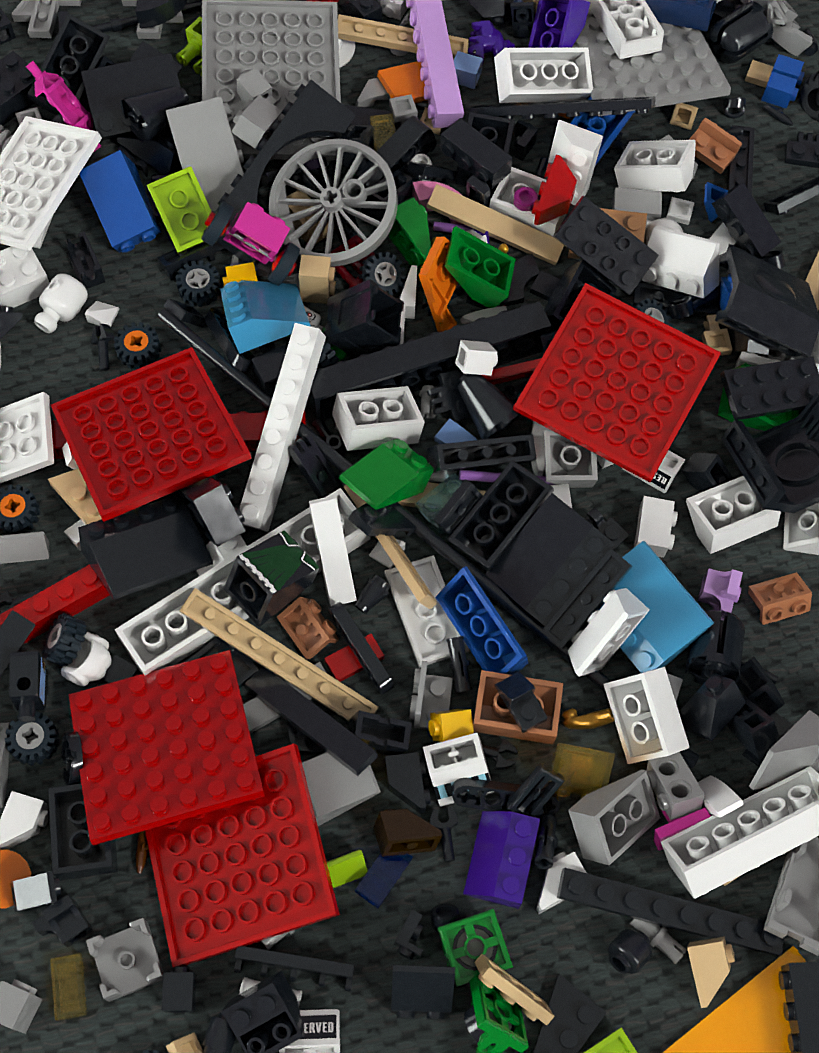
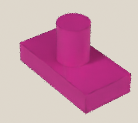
(677, 825)

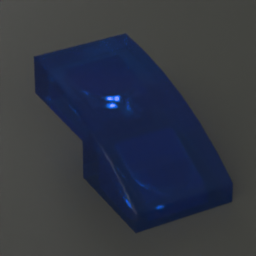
(382, 878)

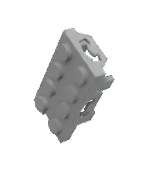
(796, 898)

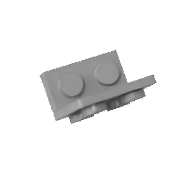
(433, 696)

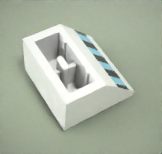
(455, 760)

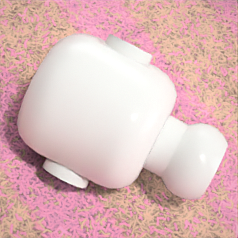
(60, 301)

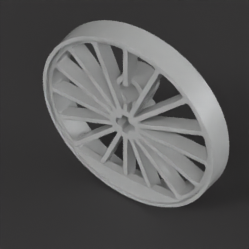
(343, 202)

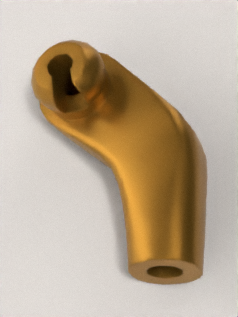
(587, 721)

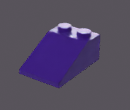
(558, 23)

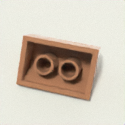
(494, 717)

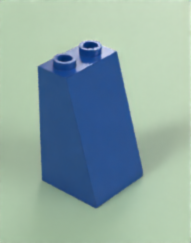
(120, 201)

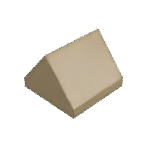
(683, 115)

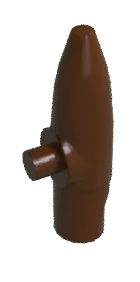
(141, 851)

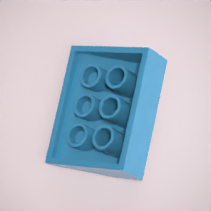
(261, 312)
(673, 616)

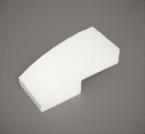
(718, 797)

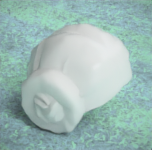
(91, 661)

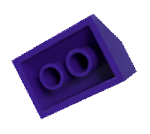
(502, 857)

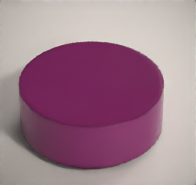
(525, 198)

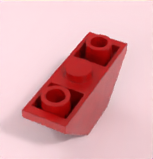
(555, 192)

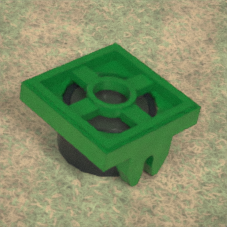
(465, 945)
(494, 1020)

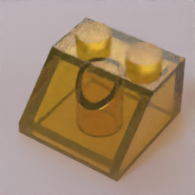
(582, 769)

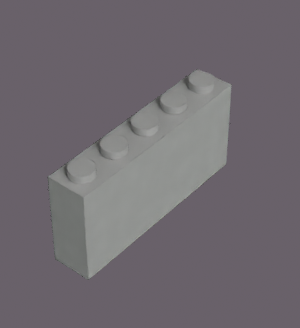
(207, 145)

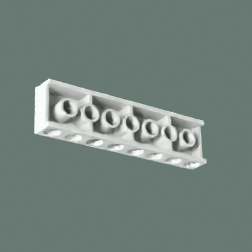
(627, 26)

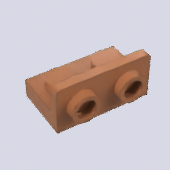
(715, 145)
(781, 598)
(307, 626)

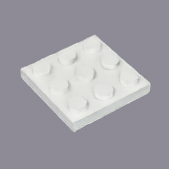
(25, 437)

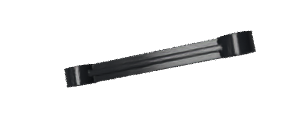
(686, 305)

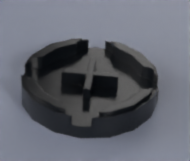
(72, 757)

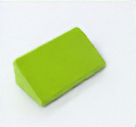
(347, 868)

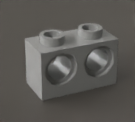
(672, 778)

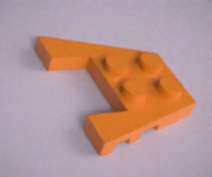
(438, 284)

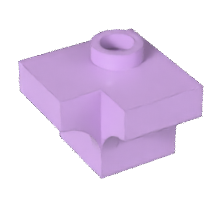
(721, 589)

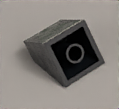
(270, 576)

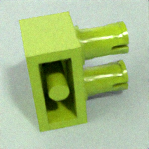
(194, 46)

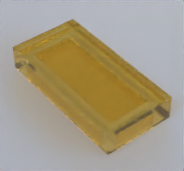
(383, 129)
(68, 987)

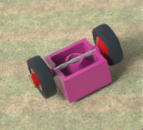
(256, 235)

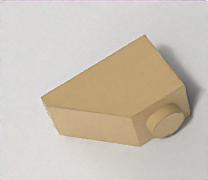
(710, 966)

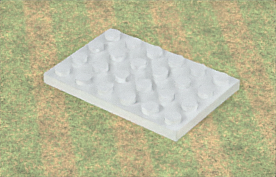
(37, 175)

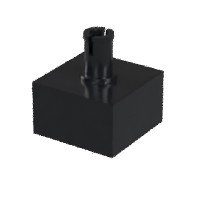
(268, 366)

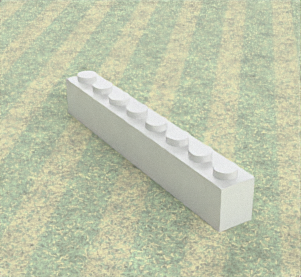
(281, 426)

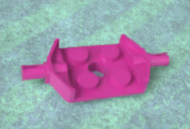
(62, 98)

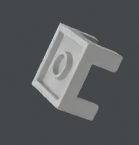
(126, 960)

